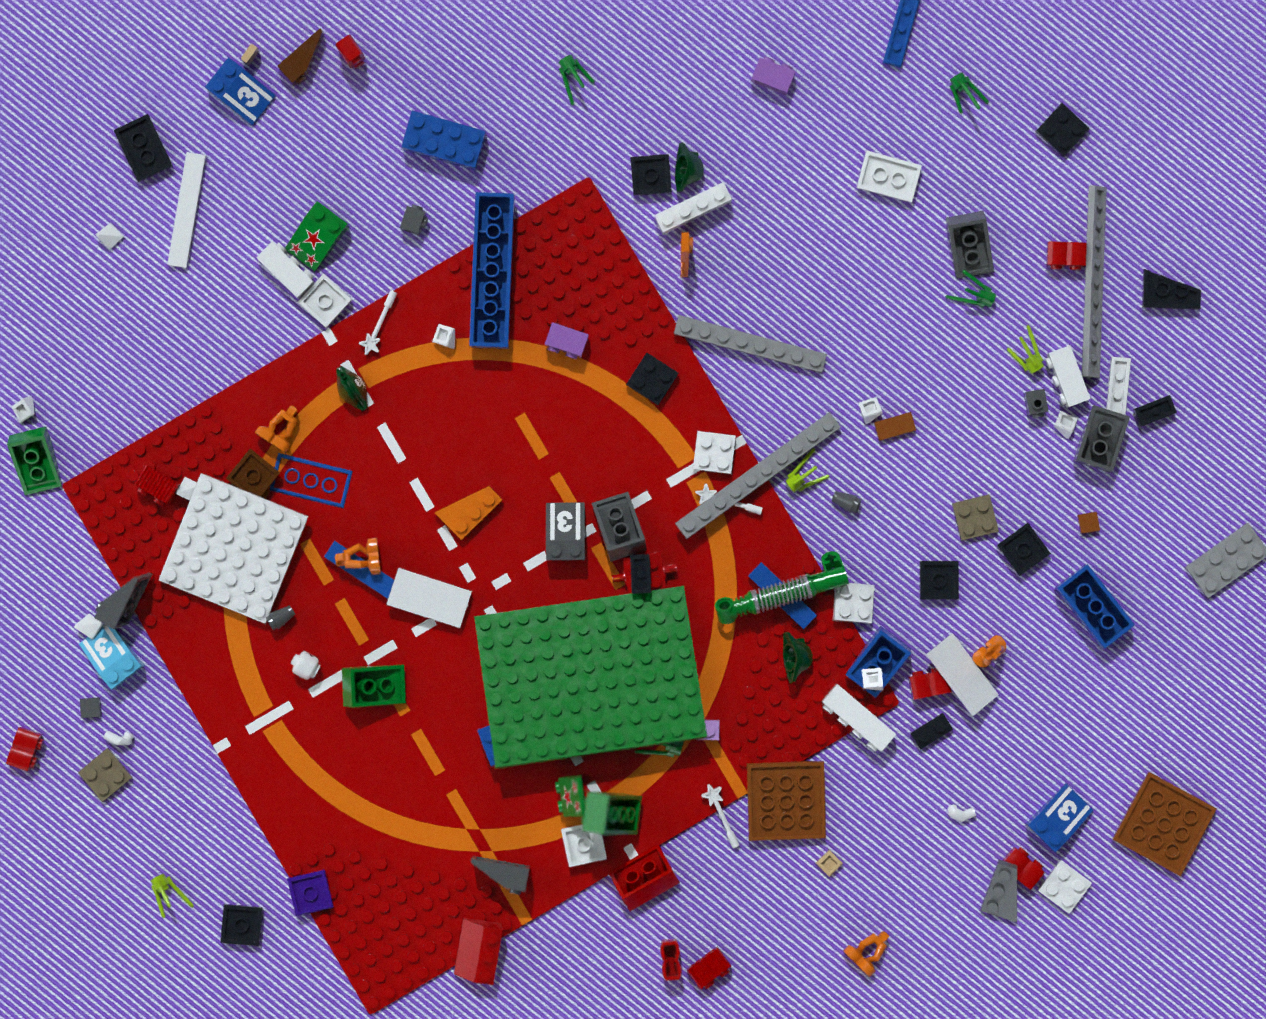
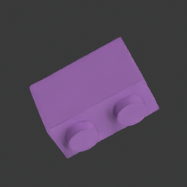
(773, 75)
(566, 340)

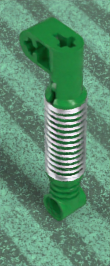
(806, 586)

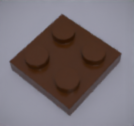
(253, 474)

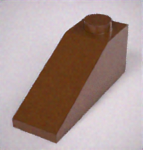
(299, 62)

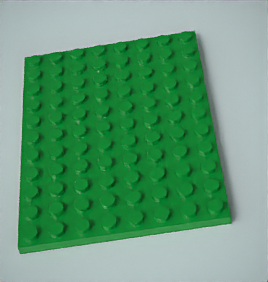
(590, 677)

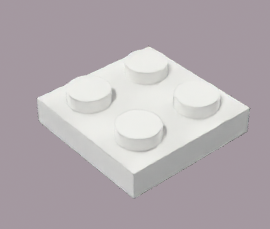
(325, 300)
(714, 452)
(854, 603)
(582, 846)
(1064, 886)

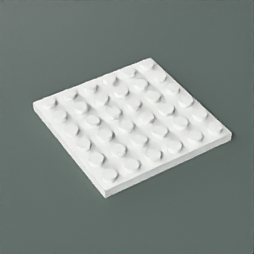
(233, 548)

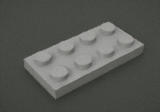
(1227, 560)

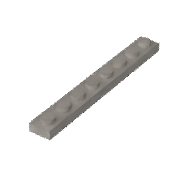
(750, 344)

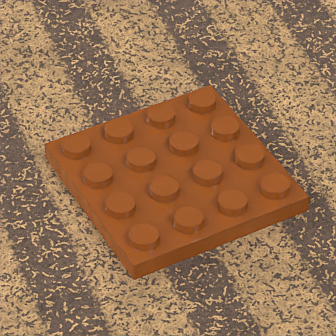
(786, 800)
(1164, 823)

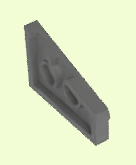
(1002, 892)

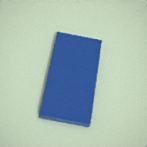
(272, 488)

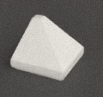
(109, 236)
(445, 336)
(24, 409)
(870, 409)
(1065, 424)
(186, 488)
(89, 626)
(872, 679)

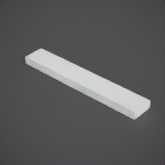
(186, 210)

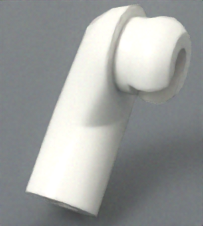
(118, 740)
(960, 815)

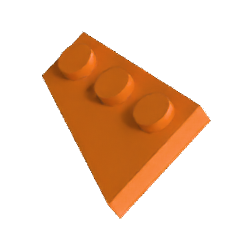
(686, 248)
(469, 511)

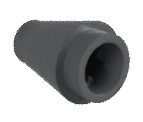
(847, 501)
(280, 617)

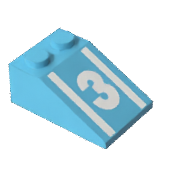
(111, 656)

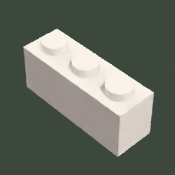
(286, 269)
(1067, 376)

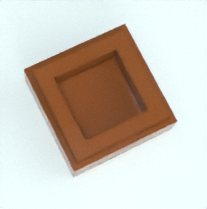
(1088, 522)

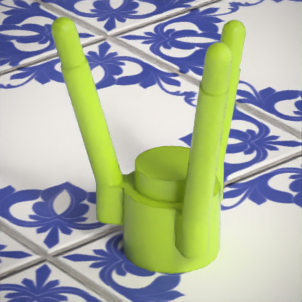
(1033, 362)
(795, 481)
(159, 885)

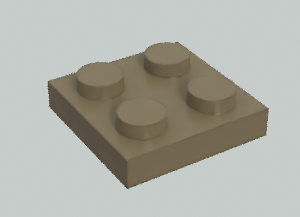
(975, 517)
(105, 774)

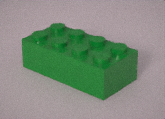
(611, 813)

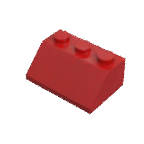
(643, 877)
(478, 951)

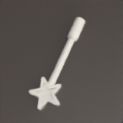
(371, 341)
(706, 494)
(713, 795)

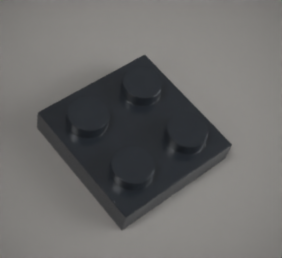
(1062, 129)
(651, 174)
(652, 378)
(1023, 549)
(939, 579)
(241, 924)

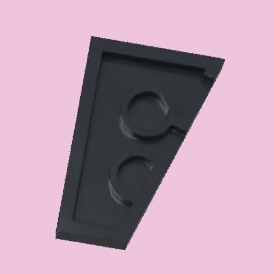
(1168, 294)

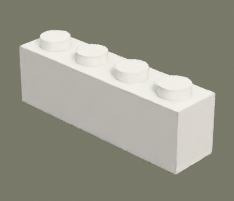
(693, 208)
(858, 717)

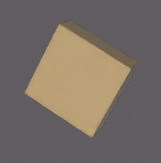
(249, 54)
(829, 863)

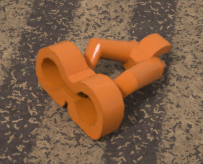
(279, 441)
(371, 551)
(995, 647)
(865, 964)

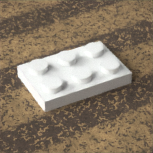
(889, 176)

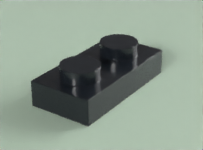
(1155, 410)
(640, 573)
(931, 731)

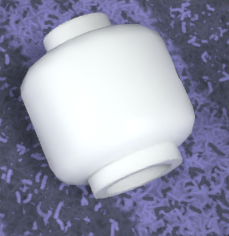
(305, 665)

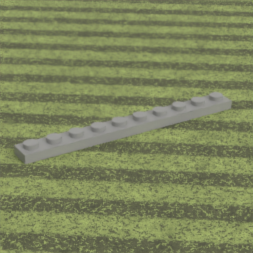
(1094, 281)
(757, 475)

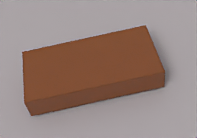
(895, 426)

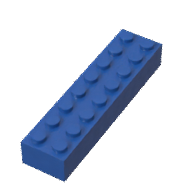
(492, 270)

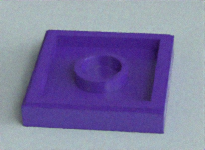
(310, 892)

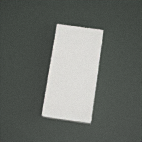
(429, 597)
(962, 674)

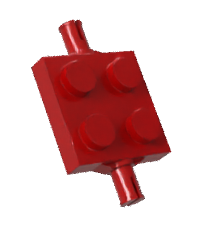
(657, 572)

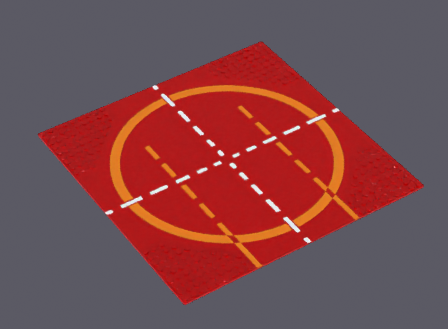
(405, 789)

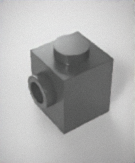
(414, 219)
(1036, 403)

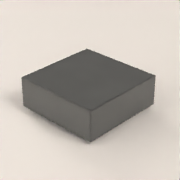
(90, 707)

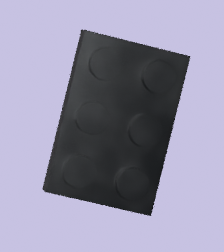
(143, 148)

